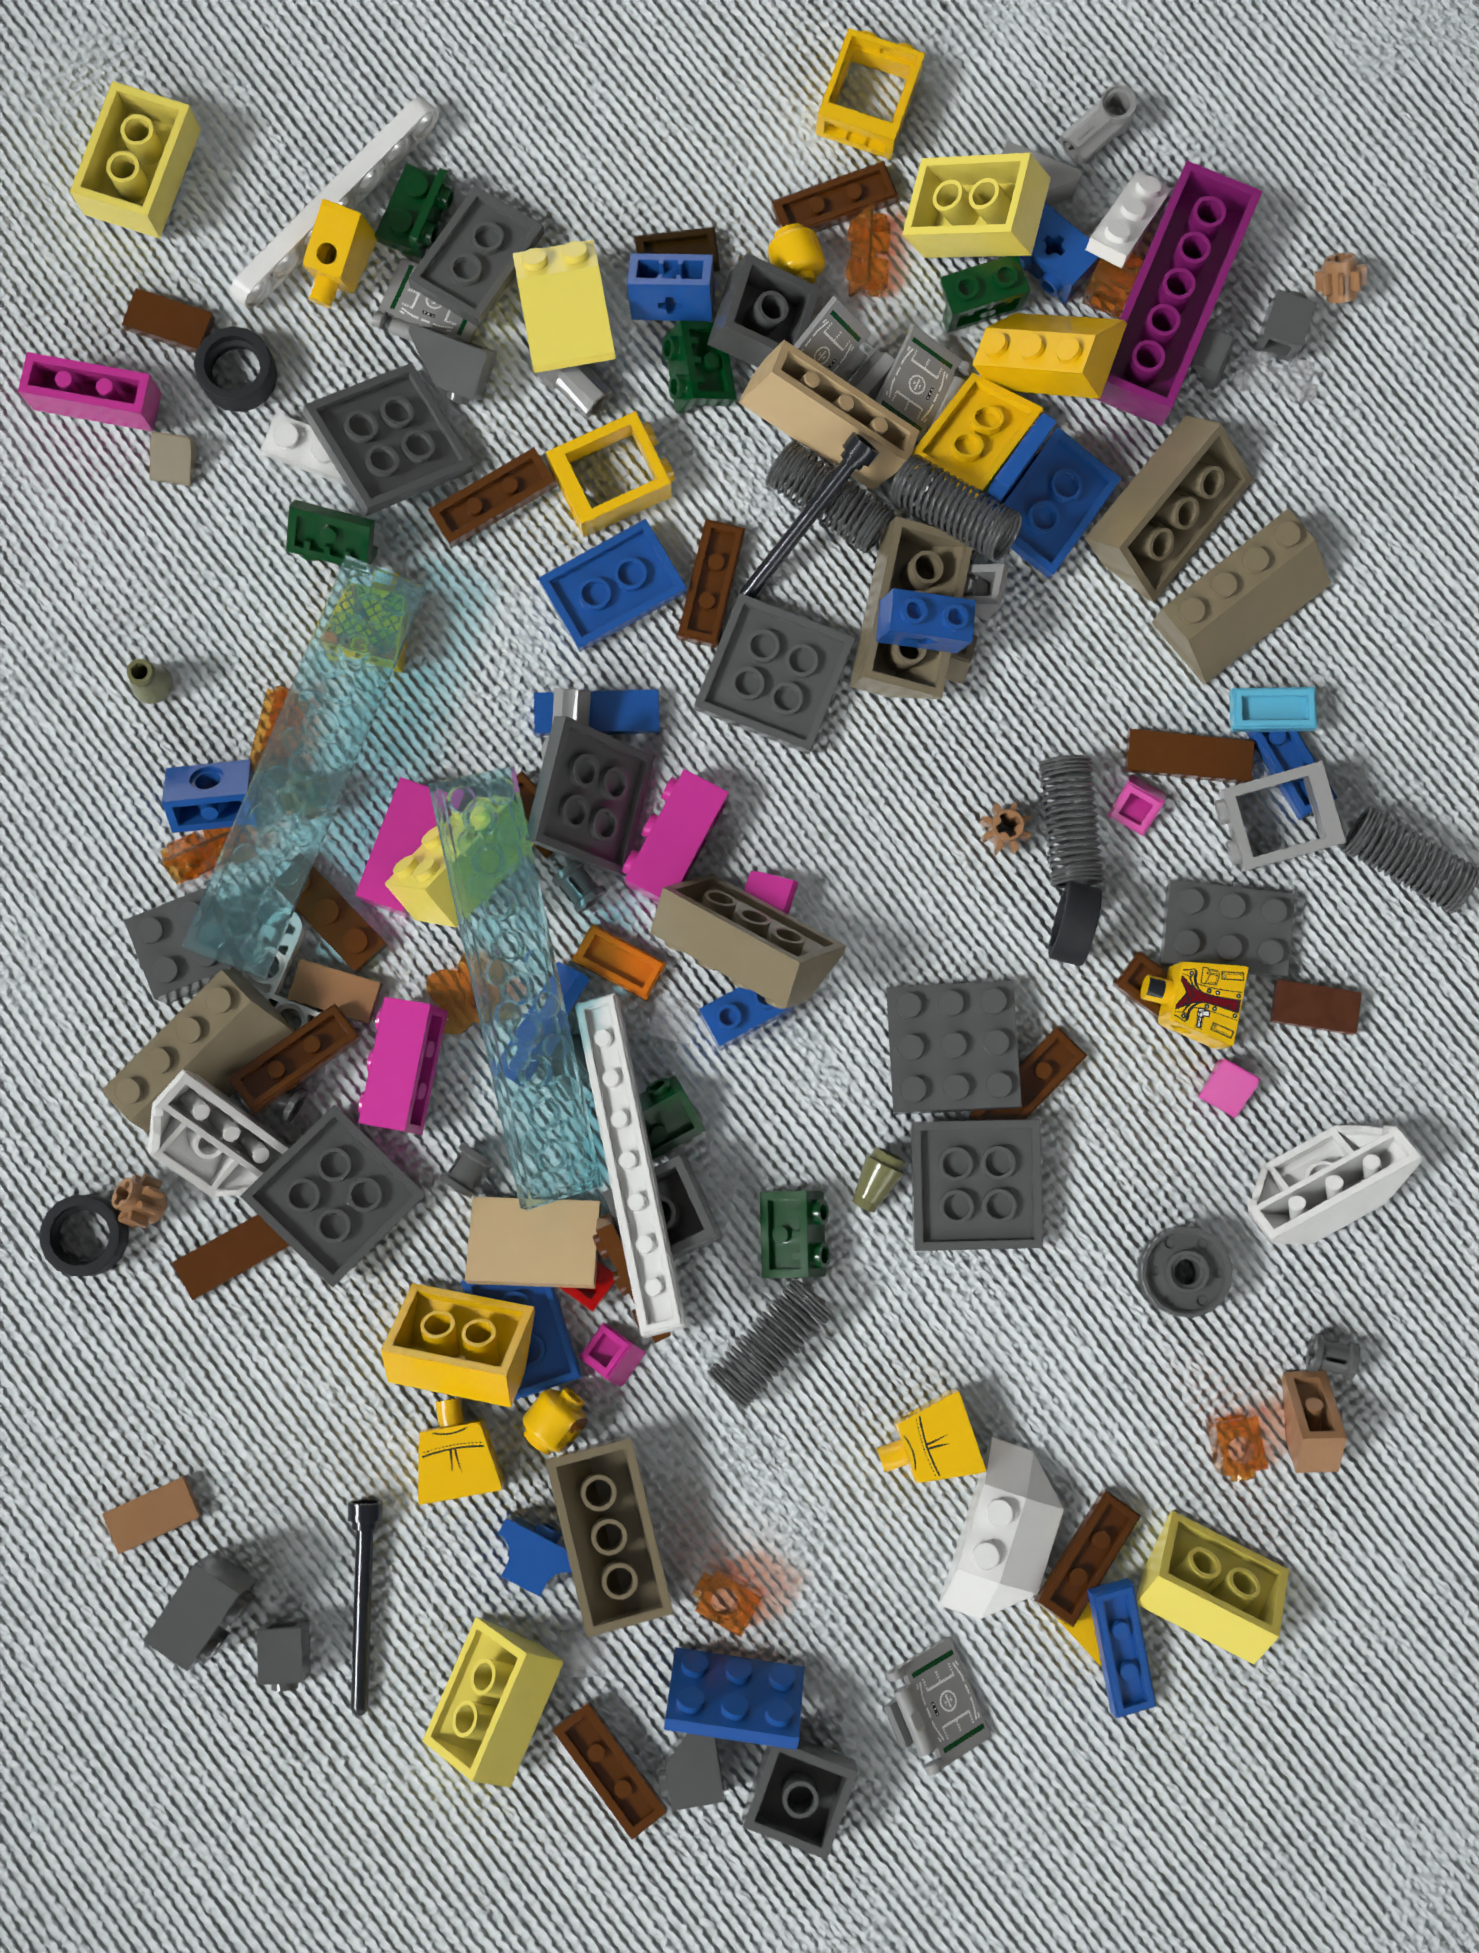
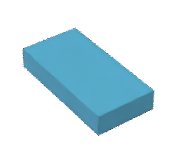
(1273, 709)

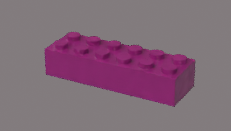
(1177, 290)

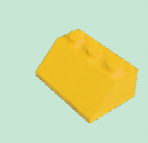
(1050, 353)
(459, 1344)

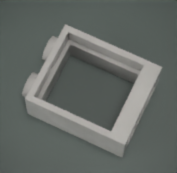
(1321, 805)

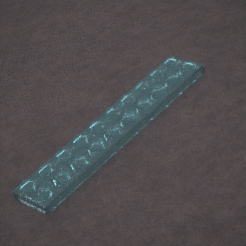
(304, 768)
(516, 985)

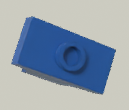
(534, 1553)

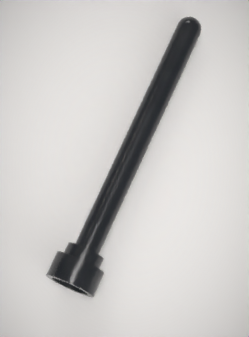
(855, 455)
(364, 1518)

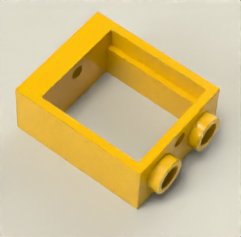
(857, 128)
(621, 507)

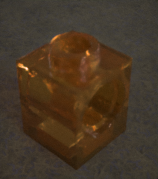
(1112, 285)
(1223, 1431)
(736, 1617)

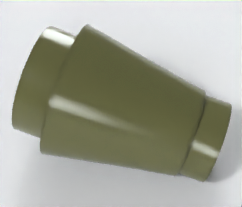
(149, 681)
(877, 1178)

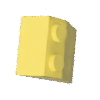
(563, 306)

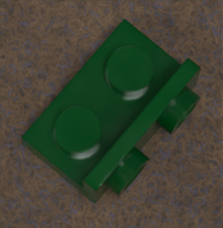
(415, 209)
(983, 292)
(697, 370)
(329, 534)
(668, 1116)
(793, 1234)

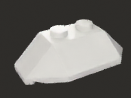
(210, 1137)
(1330, 1182)
(1003, 1534)

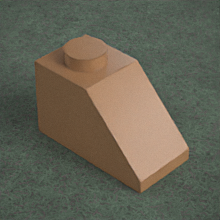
(1312, 1422)

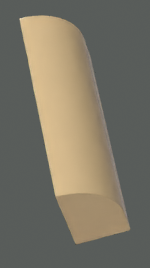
(825, 410)

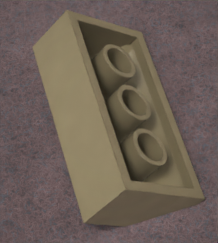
(1170, 506)
(917, 560)
(1244, 597)
(745, 939)
(210, 1036)
(609, 1536)

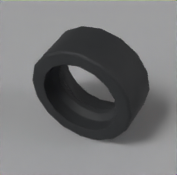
(218, 344)
(1075, 923)
(51, 1243)

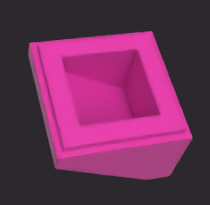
(1137, 804)
(772, 889)
(1228, 1087)
(612, 1355)

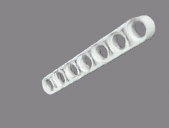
(346, 189)

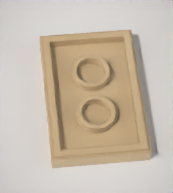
(532, 1246)

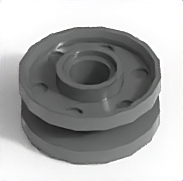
(1210, 1276)

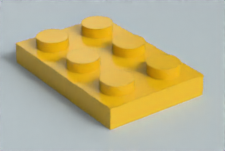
(978, 432)

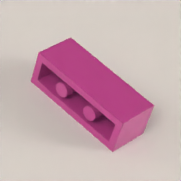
(90, 391)
(400, 835)
(675, 835)
(402, 1065)

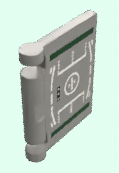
(410, 306)
(835, 340)
(922, 381)
(939, 1705)

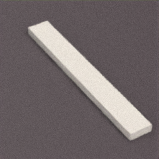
(630, 1167)

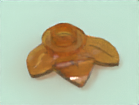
(455, 994)

